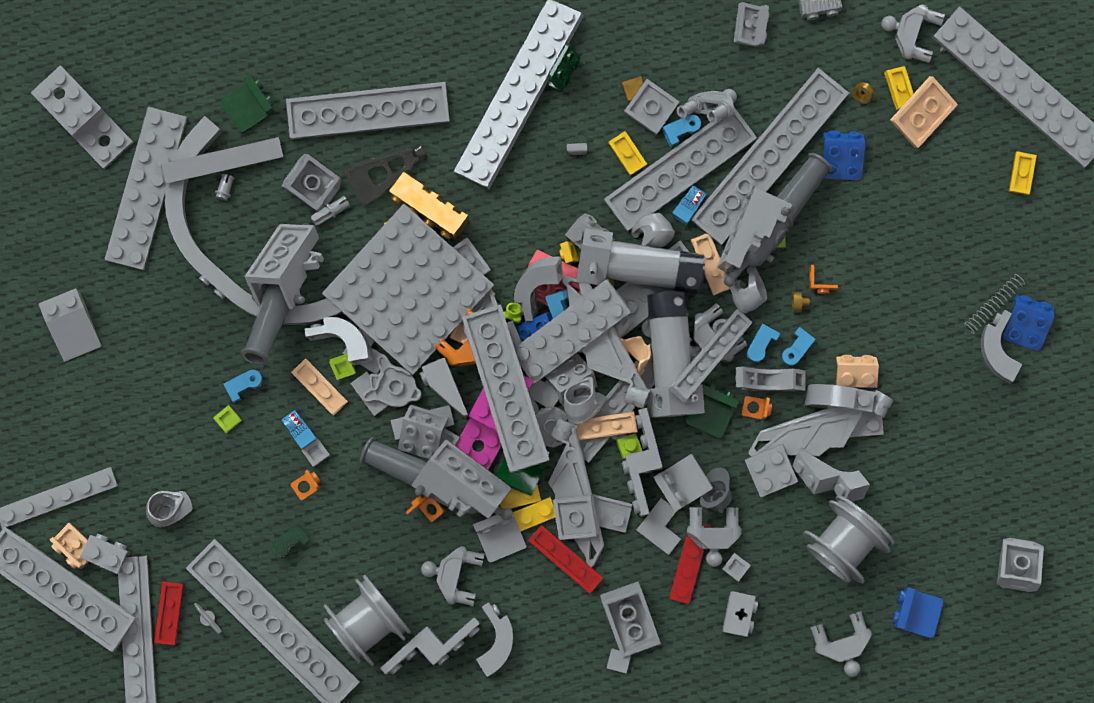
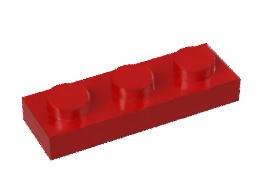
(169, 613)

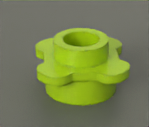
(513, 312)

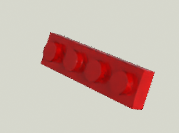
(565, 559)
(687, 570)

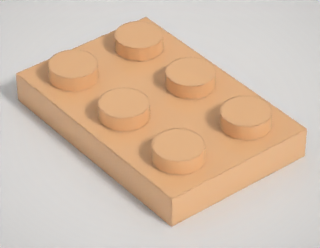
(923, 112)

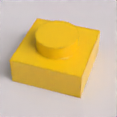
(568, 252)

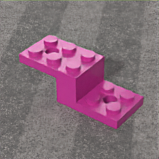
(482, 428)

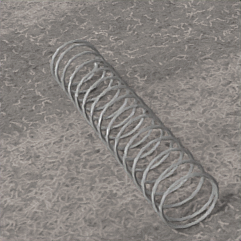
(998, 306)

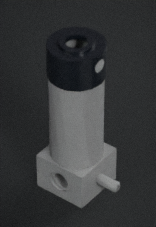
(638, 264)
(670, 354)

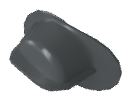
(720, 495)

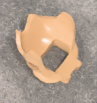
(639, 350)

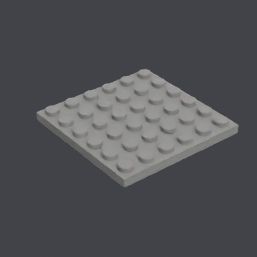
(407, 289)

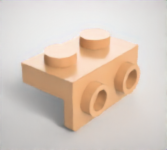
(857, 371)
(71, 543)

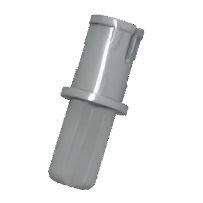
(330, 211)

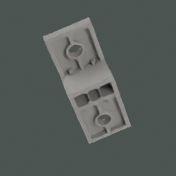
(82, 117)
(642, 462)
(431, 646)

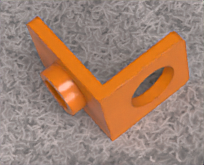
(821, 289)
(764, 407)
(312, 479)
(423, 504)

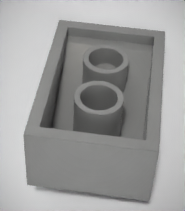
(70, 324)
(441, 382)
(630, 619)

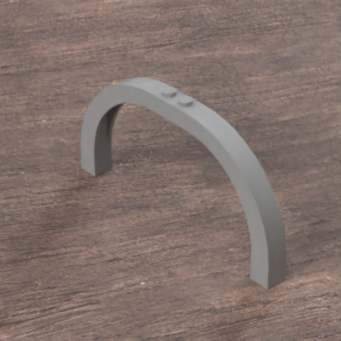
(193, 145)

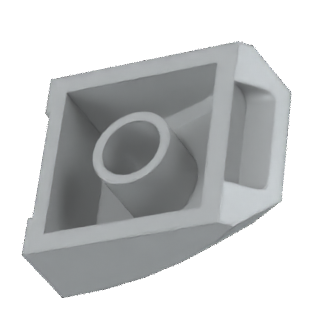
(312, 182)
(1020, 565)

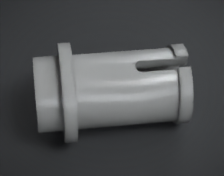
(224, 188)

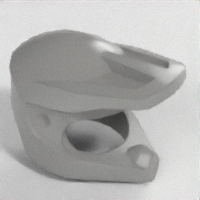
(656, 230)
(751, 296)
(582, 407)
(177, 507)

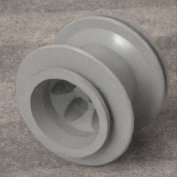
(848, 540)
(365, 621)

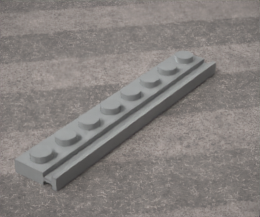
(616, 405)
(138, 642)

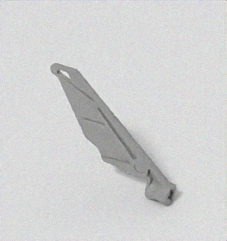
(609, 355)
(818, 430)
(571, 480)

